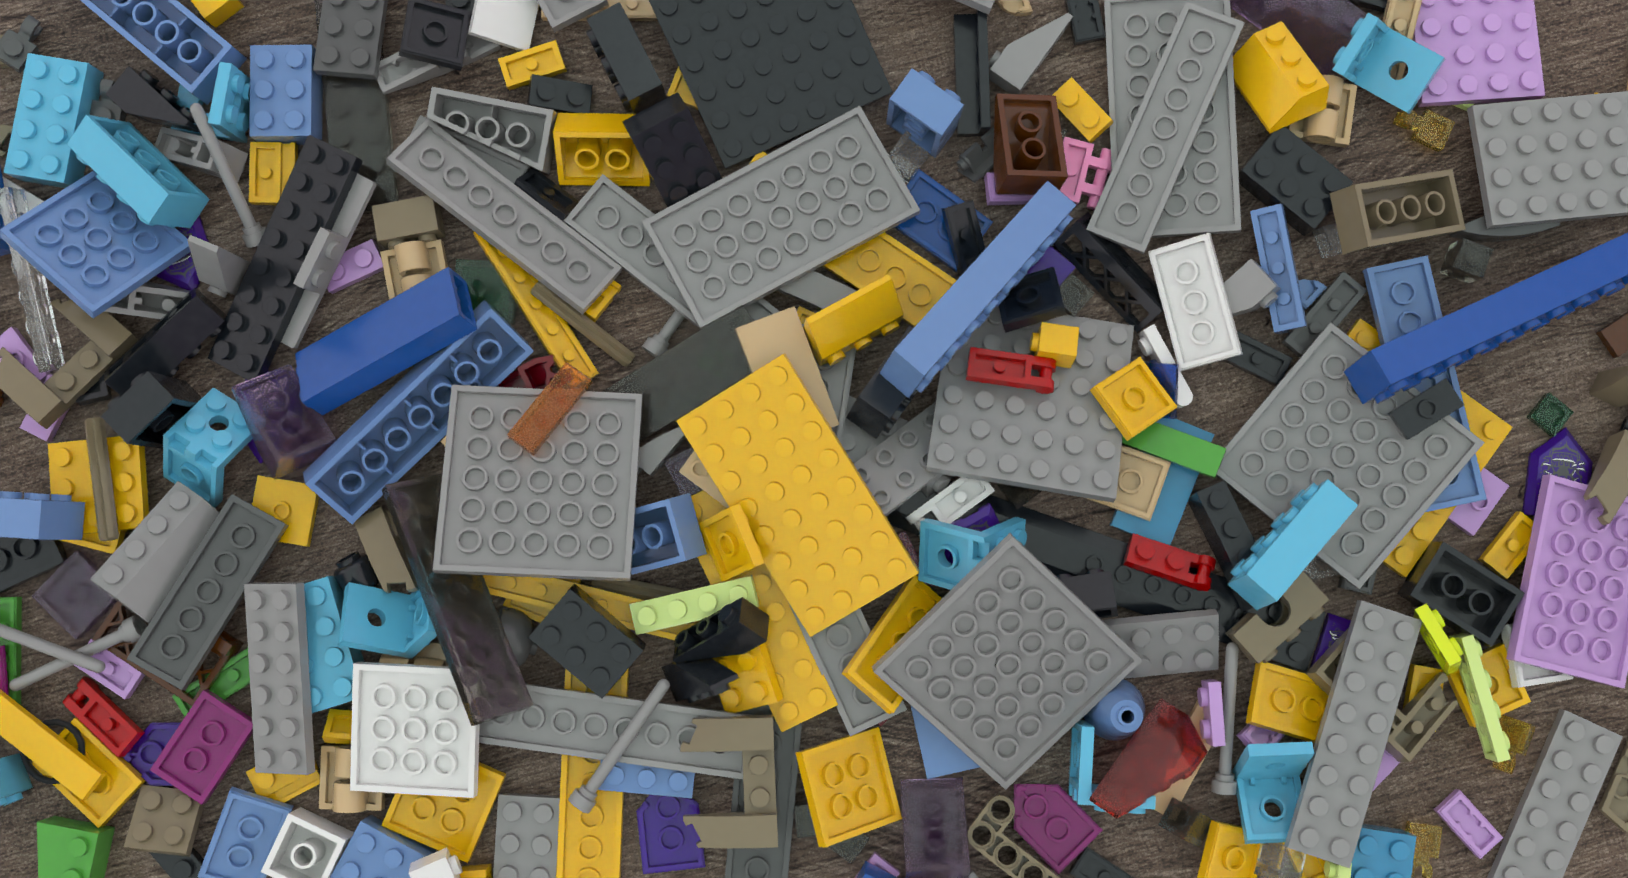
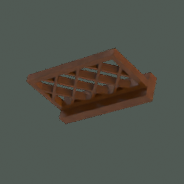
(224, 647)

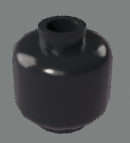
(355, 569)

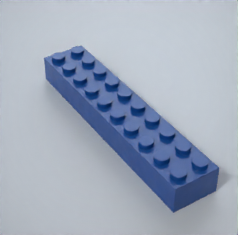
(1490, 322)

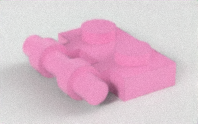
(1078, 161)

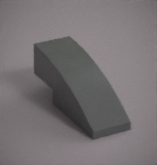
(1477, 231)

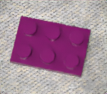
(204, 746)

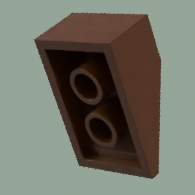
(1027, 144)

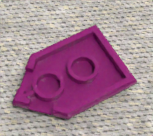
(1052, 823)

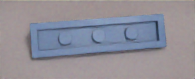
(1278, 262)

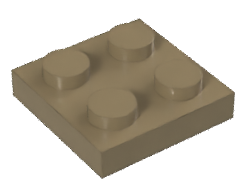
(163, 822)

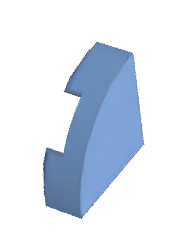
(1310, 291)

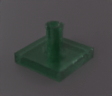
(487, 285)

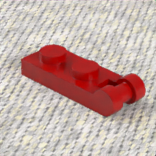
(1010, 369)
(1169, 562)
(103, 717)

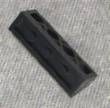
(972, 73)
(1122, 268)

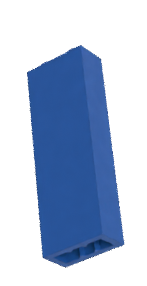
(385, 341)

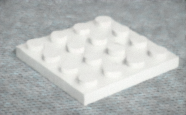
(411, 732)

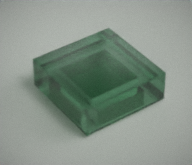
(1550, 414)

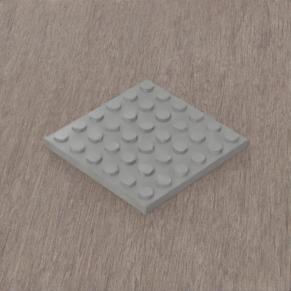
(1321, 431)
(1027, 437)
(543, 513)
(1007, 662)

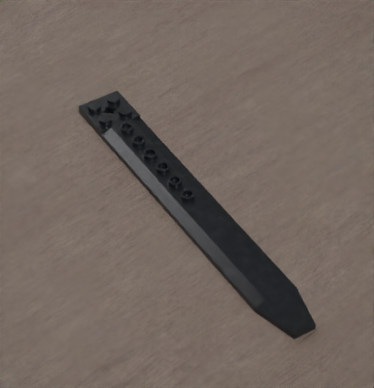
(1075, 550)

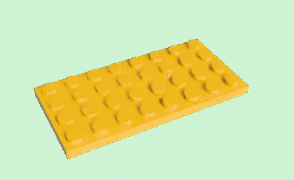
(800, 494)

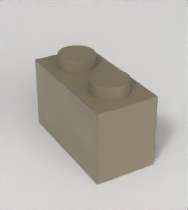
(408, 221)

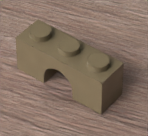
(1299, 603)

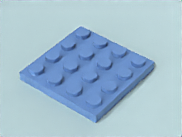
(93, 244)

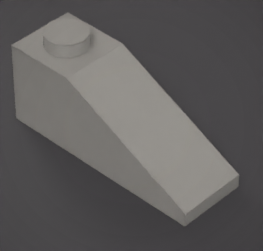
(1024, 56)
(193, 153)
(217, 267)
(1250, 289)
(149, 301)

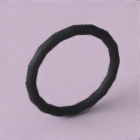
(81, 748)

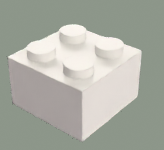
(306, 847)

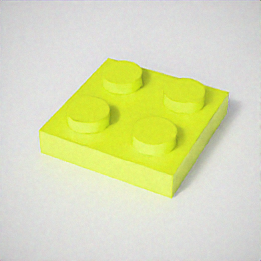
(1445, 650)

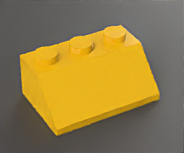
(1278, 78)
(597, 146)
(854, 321)

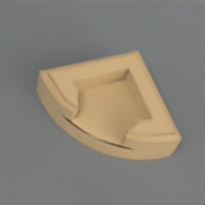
(1015, 7)

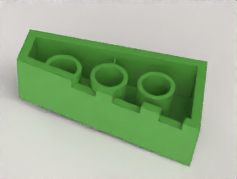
(72, 848)

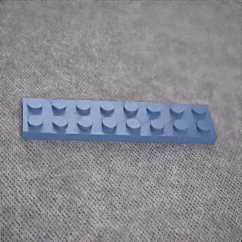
(1401, 302)

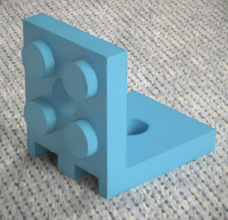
(1372, 55)
(229, 105)
(197, 452)
(965, 545)
(403, 617)
(1081, 768)
(1269, 775)

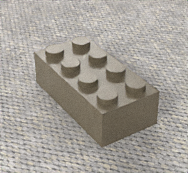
(1397, 211)

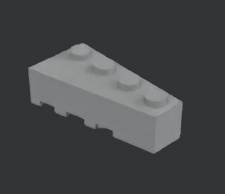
(506, 126)

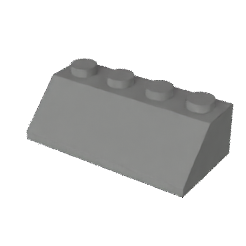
(156, 552)

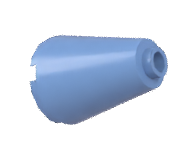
(1118, 712)

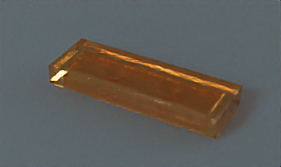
(549, 408)

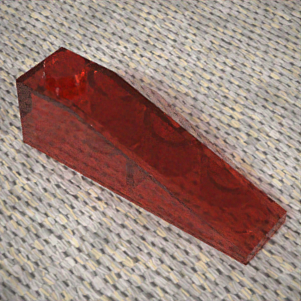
(1155, 757)

